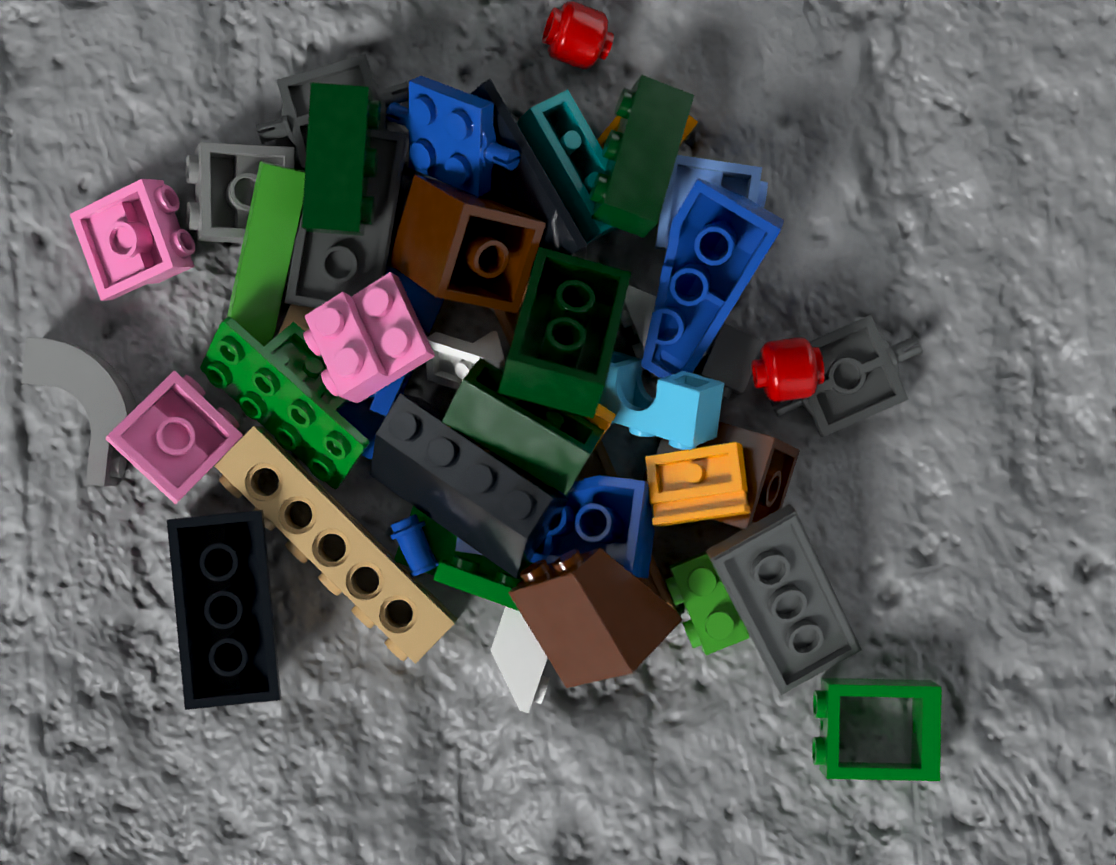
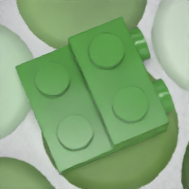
(712, 615)

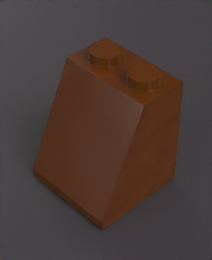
(465, 245)
(767, 469)
(591, 615)

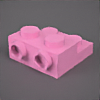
(133, 238)
(367, 339)
(175, 435)

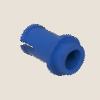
(414, 545)

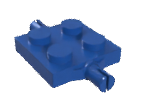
(451, 135)

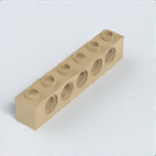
(240, 472)

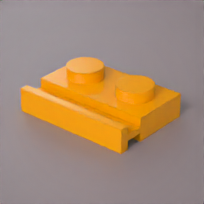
(697, 484)

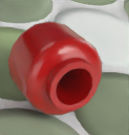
(577, 35)
(788, 369)

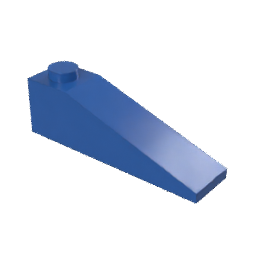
(707, 265)
(602, 515)

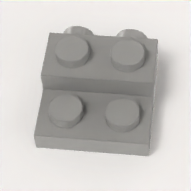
(225, 187)

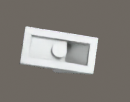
(457, 357)

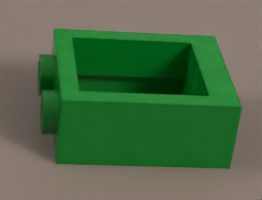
(925, 729)

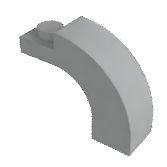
(98, 390)

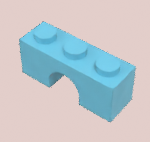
(682, 411)

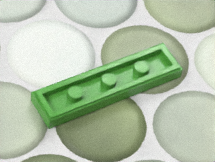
(267, 249)

